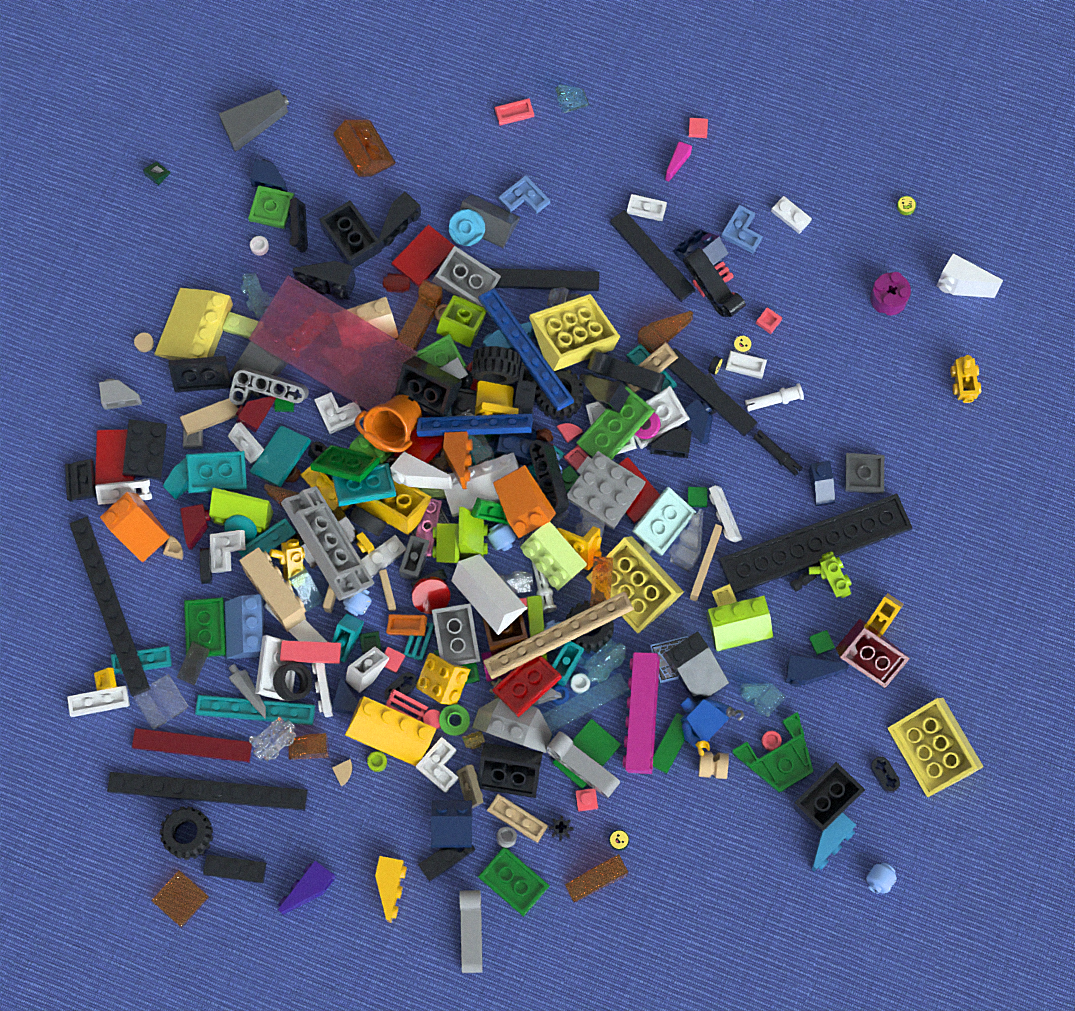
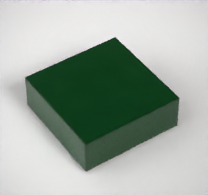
(370, 640)

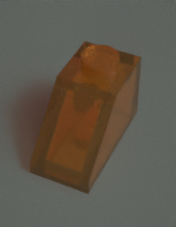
(309, 747)

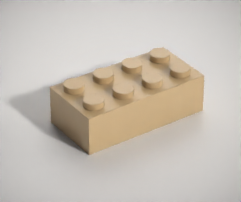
(273, 588)

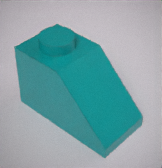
(177, 481)
(347, 634)
(567, 661)

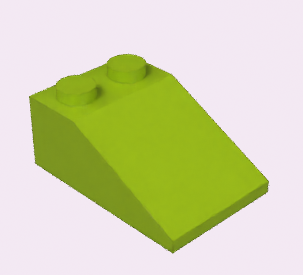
(471, 535)

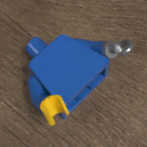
(704, 721)

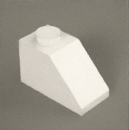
(366, 669)

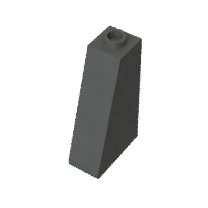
(253, 117)

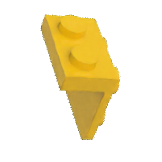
(494, 399)
(585, 546)
(442, 680)

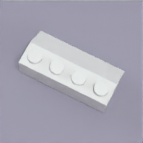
(480, 484)

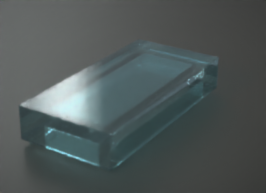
(306, 589)

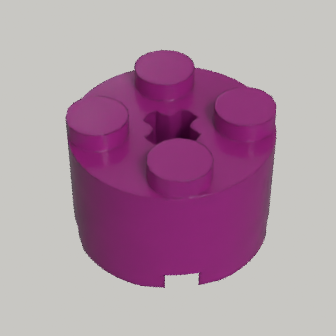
(890, 293)

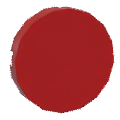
(430, 594)

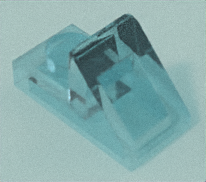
(571, 98)

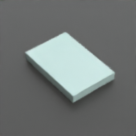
(664, 521)

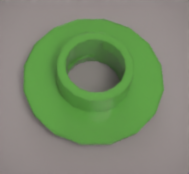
(445, 716)

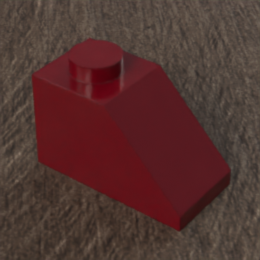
(254, 412)
(195, 523)

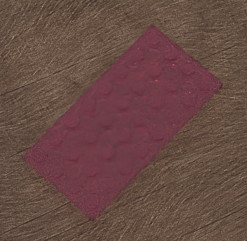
(331, 345)

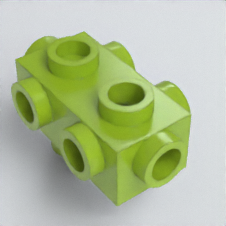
(831, 569)

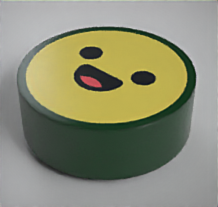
(619, 840)

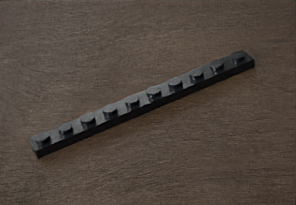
(110, 606)
(207, 791)

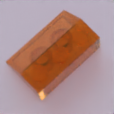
(363, 147)

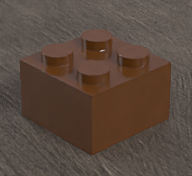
(508, 637)

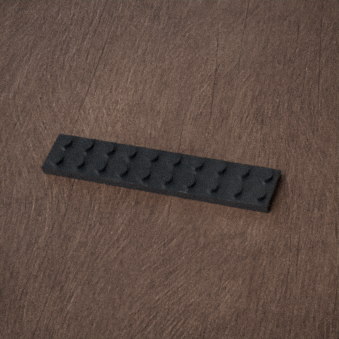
(807, 545)

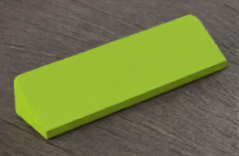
(535, 616)

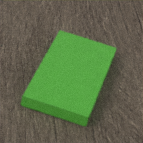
(615, 429)

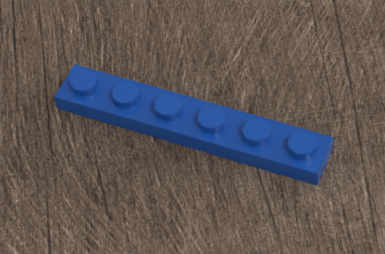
(475, 424)

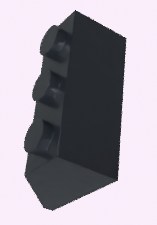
(428, 386)
(509, 770)
(828, 797)

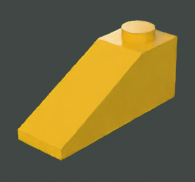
(885, 613)

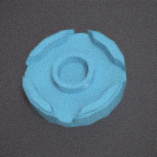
(466, 227)

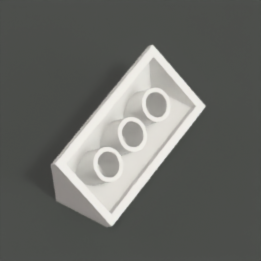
(487, 592)

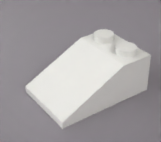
(967, 279)

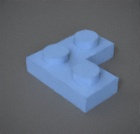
(525, 192)
(738, 232)

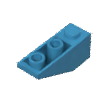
(830, 840)

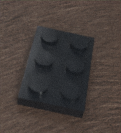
(199, 374)
(144, 449)

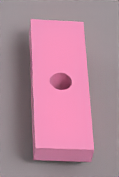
(430, 517)

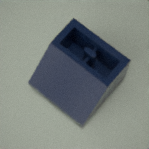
(708, 242)

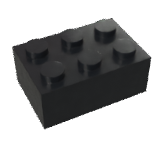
(350, 234)

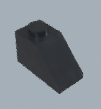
(674, 444)

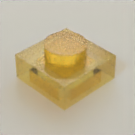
(473, 740)

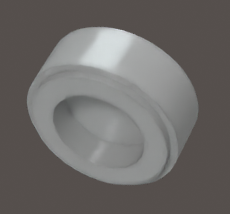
(506, 837)

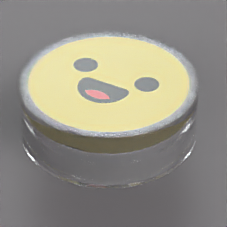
(742, 344)

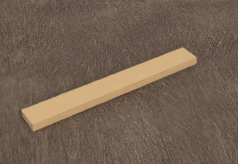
(558, 635)

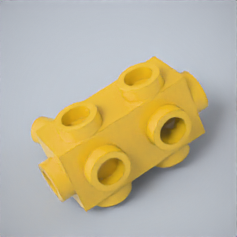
(965, 377)
(290, 557)

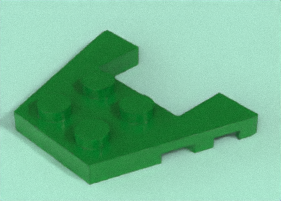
(784, 764)

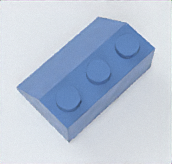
(244, 626)

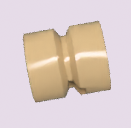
(713, 765)

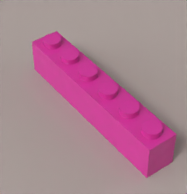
(642, 713)

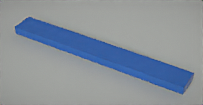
(526, 349)

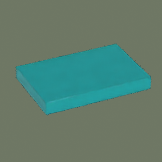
(280, 456)
(217, 471)
(374, 486)

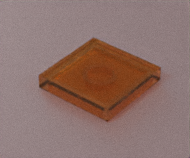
(180, 898)

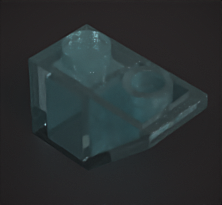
(763, 696)

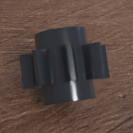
(556, 831)

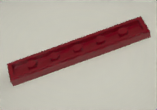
(192, 745)

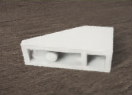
(416, 473)

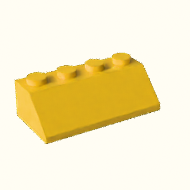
(401, 511)
(390, 731)

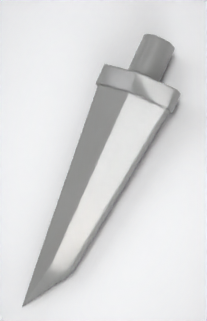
(244, 684)

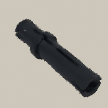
(783, 457)

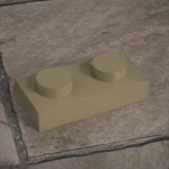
(469, 785)

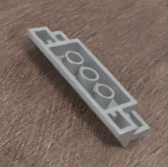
(327, 543)

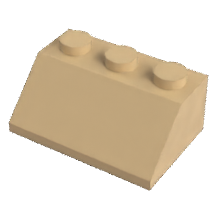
(377, 314)

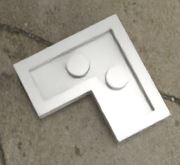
(335, 417)
(221, 547)
(434, 766)

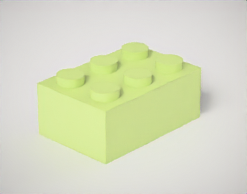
(553, 555)

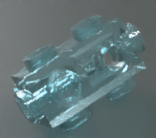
(258, 300)
(604, 661)

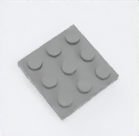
(605, 490)

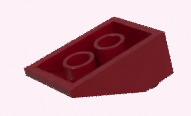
(871, 653)

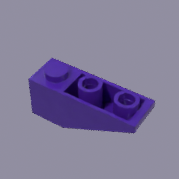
(312, 885)

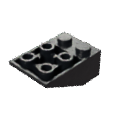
(328, 278)

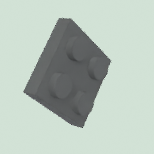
(864, 473)

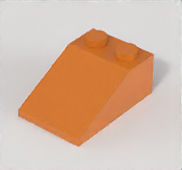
(523, 501)
(135, 525)

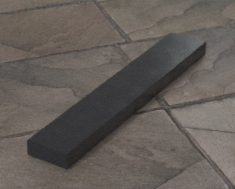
(652, 256)
(547, 279)
(712, 394)

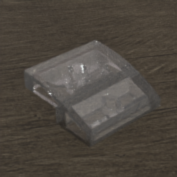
(161, 702)

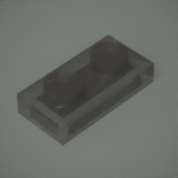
(193, 663)

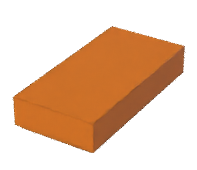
(406, 625)

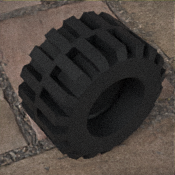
(496, 365)
(575, 388)
(595, 642)
(174, 821)

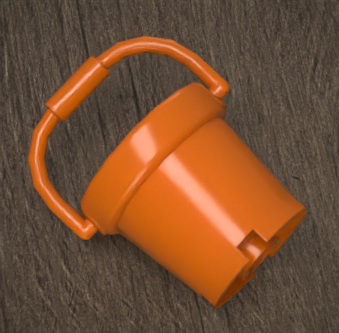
(390, 424)

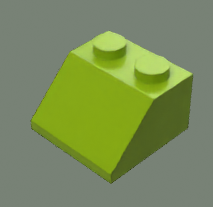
(461, 321)
(447, 543)

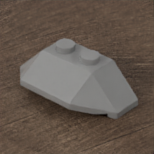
(526, 730)

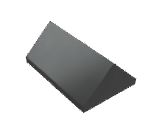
(498, 222)

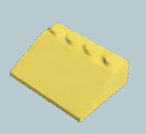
(194, 324)
(573, 332)
(643, 581)
(935, 747)

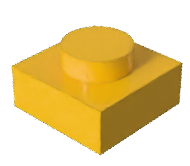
(364, 543)
(105, 679)

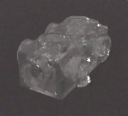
(518, 581)
(273, 739)

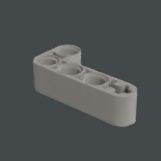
(270, 389)
(582, 765)
(471, 931)

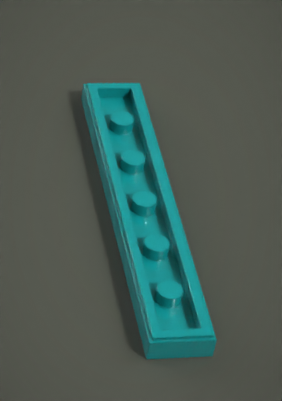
(242, 709)

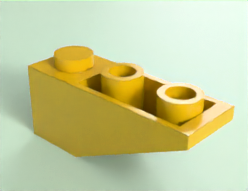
(388, 879)

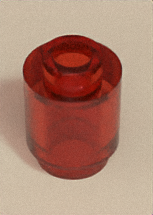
(396, 283)

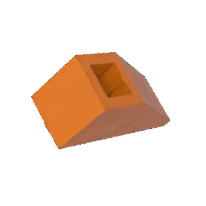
(457, 450)

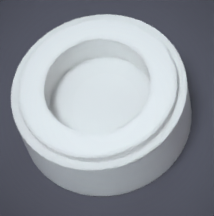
(259, 245)
(580, 683)

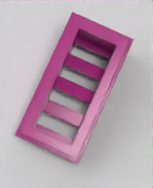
(679, 157)

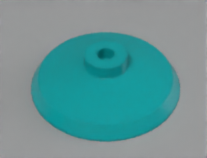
(241, 522)

